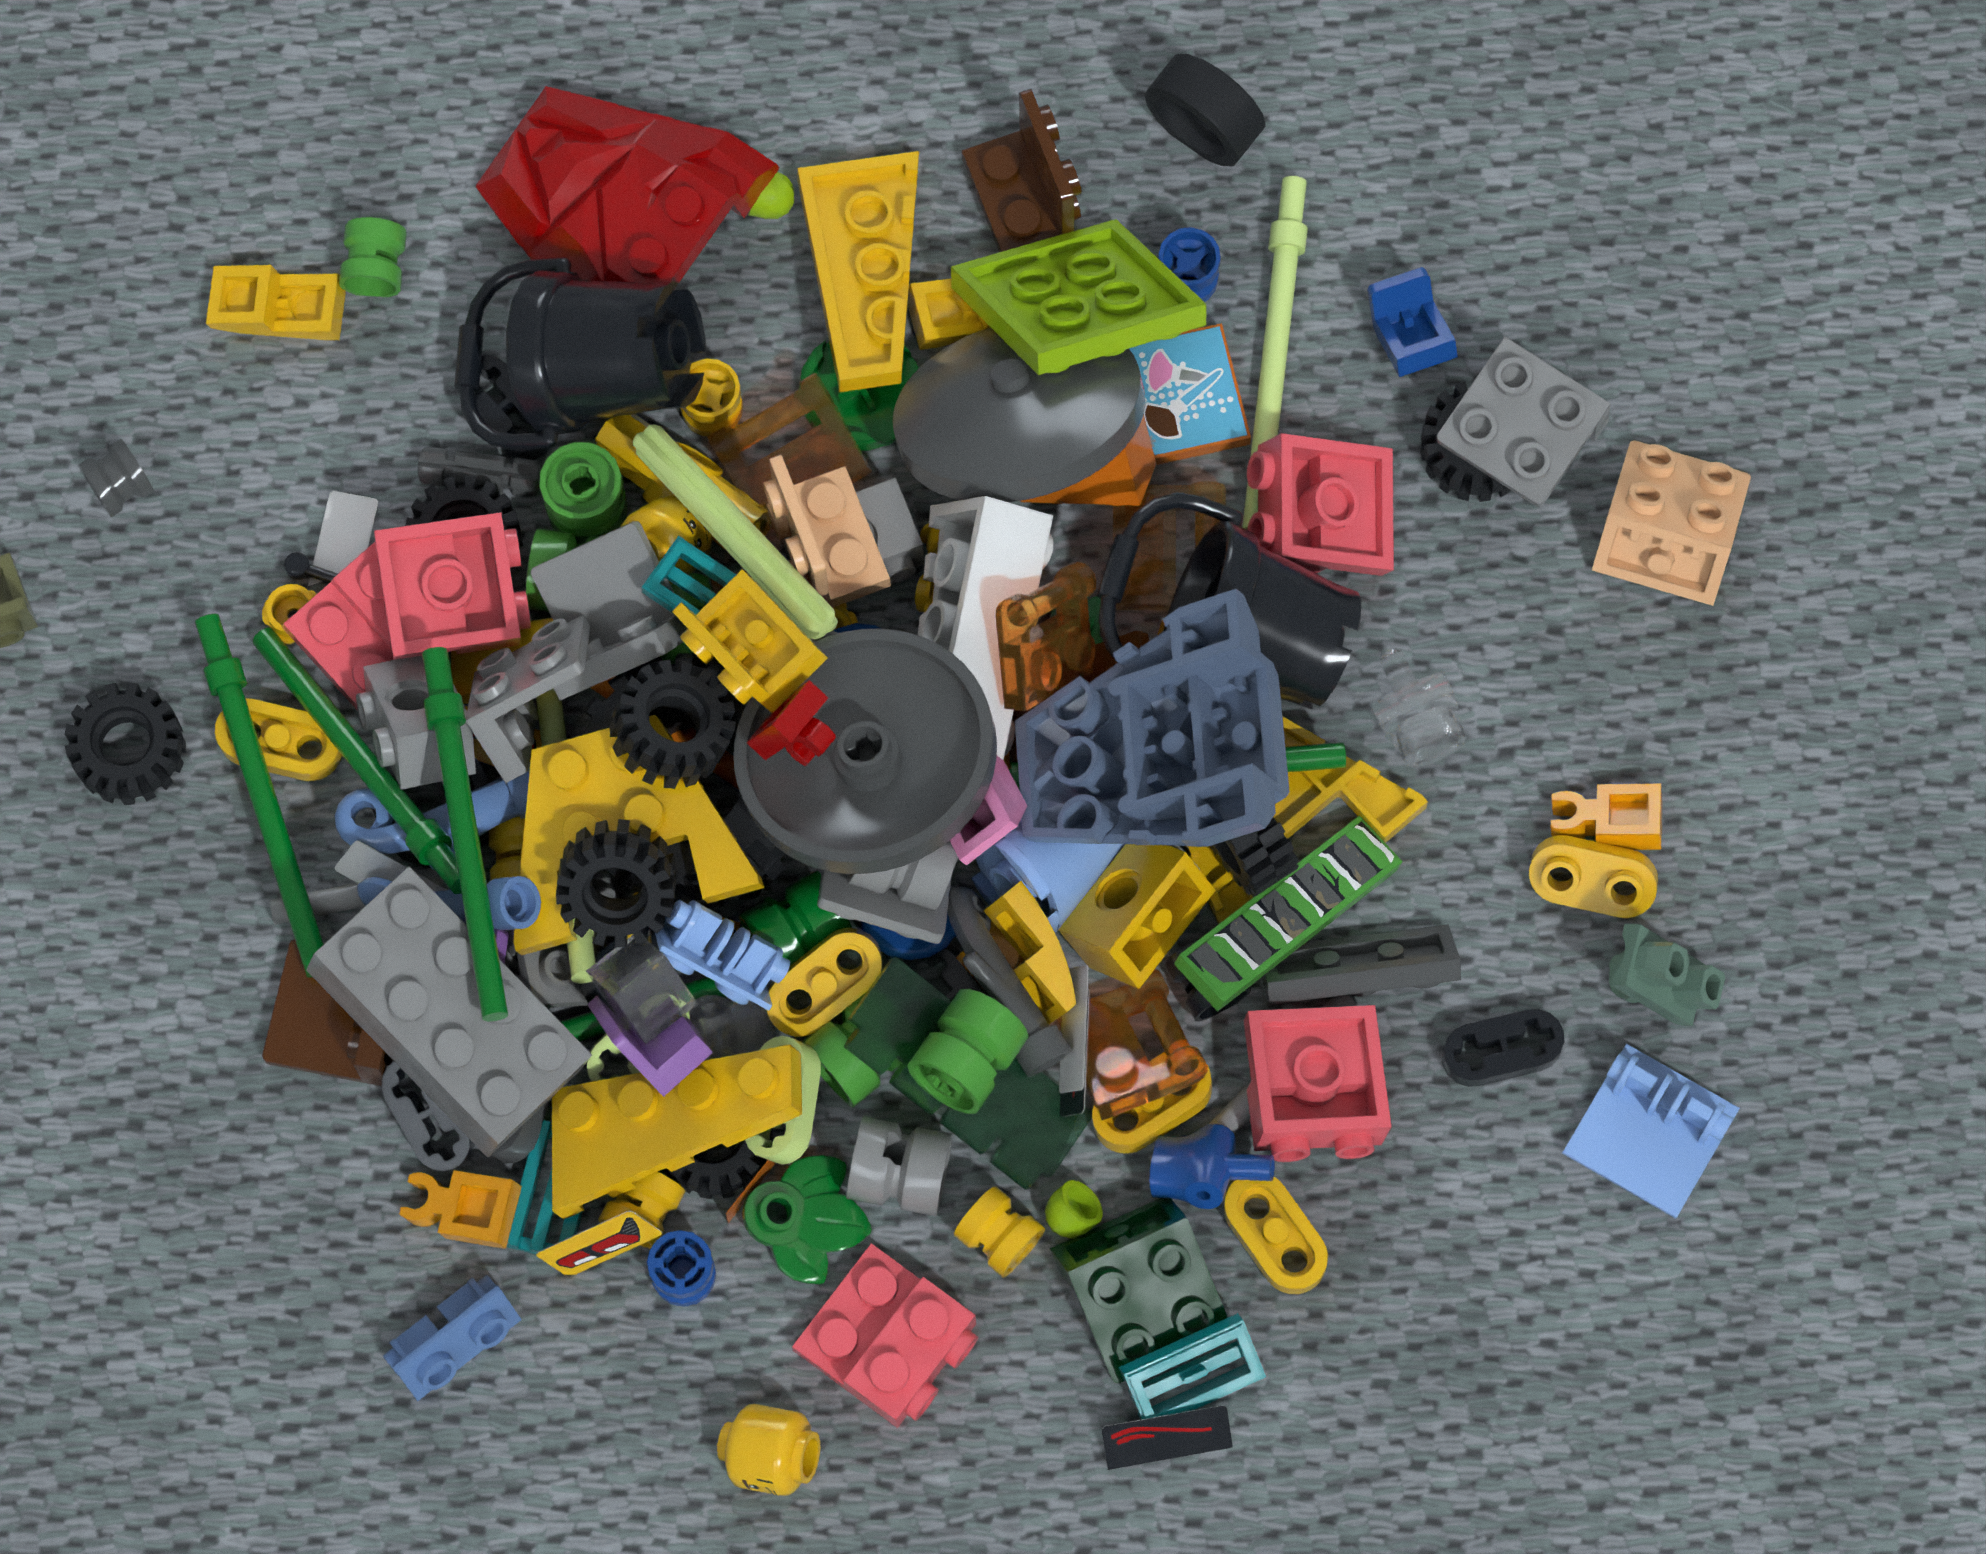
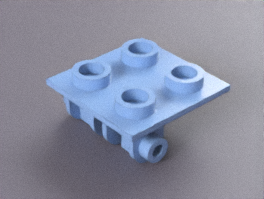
(740, 966)
(1650, 1130)

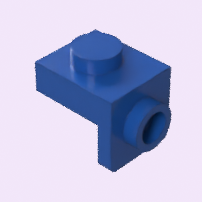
(1410, 322)

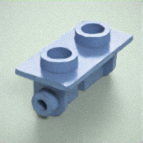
(430, 1357)

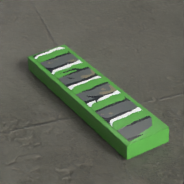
(1288, 913)

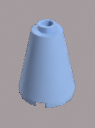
(1052, 872)

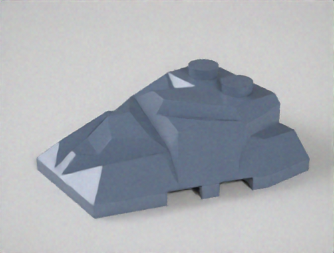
(1164, 743)

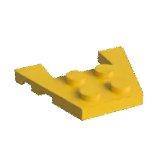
(586, 783)
(1367, 793)

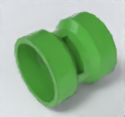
(372, 257)

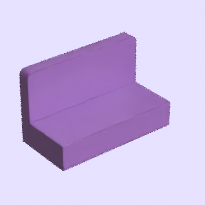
(664, 1058)

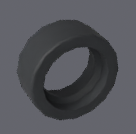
(1205, 109)

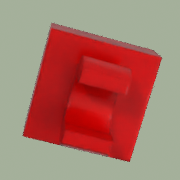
(795, 727)

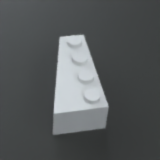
(982, 558)

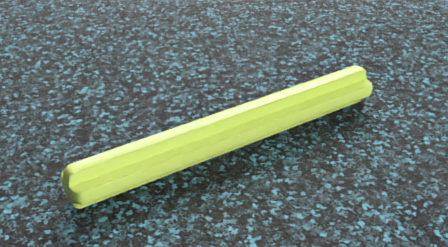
(735, 532)

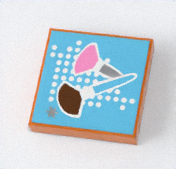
(1191, 395)

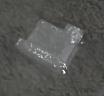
(642, 988)

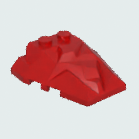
(619, 187)

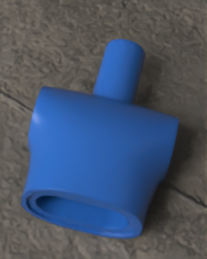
(1201, 1164)

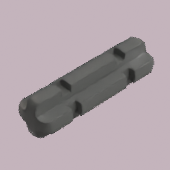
(520, 476)

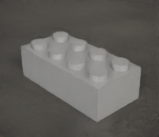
(413, 989)

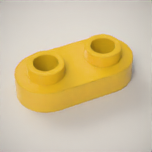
(281, 738)
(1595, 872)
(826, 982)
(1153, 1117)
(1277, 1233)

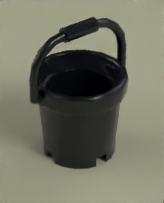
(582, 350)
(1292, 606)

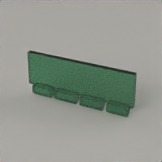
(1019, 1111)

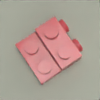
(1324, 503)
(451, 586)
(346, 625)
(1316, 1081)
(888, 1336)

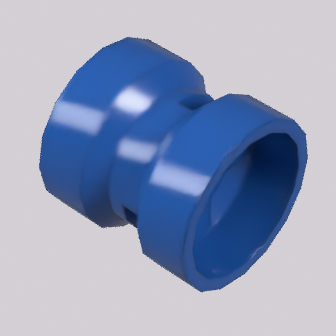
(1193, 254)
(681, 1281)

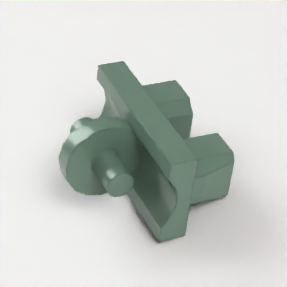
(1663, 976)

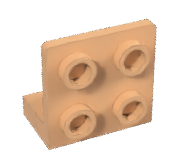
(1672, 522)
(826, 532)

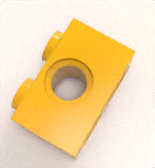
(1137, 911)

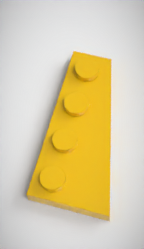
(861, 252)
(626, 1130)

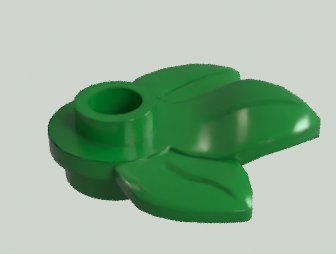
(816, 1217)

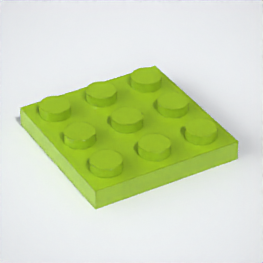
(1078, 296)

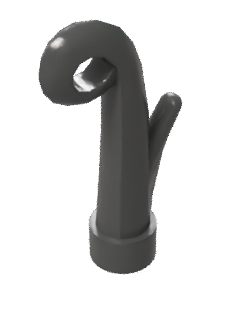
(997, 978)

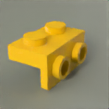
(753, 641)

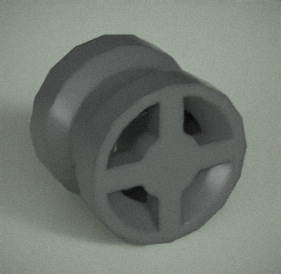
(116, 477)

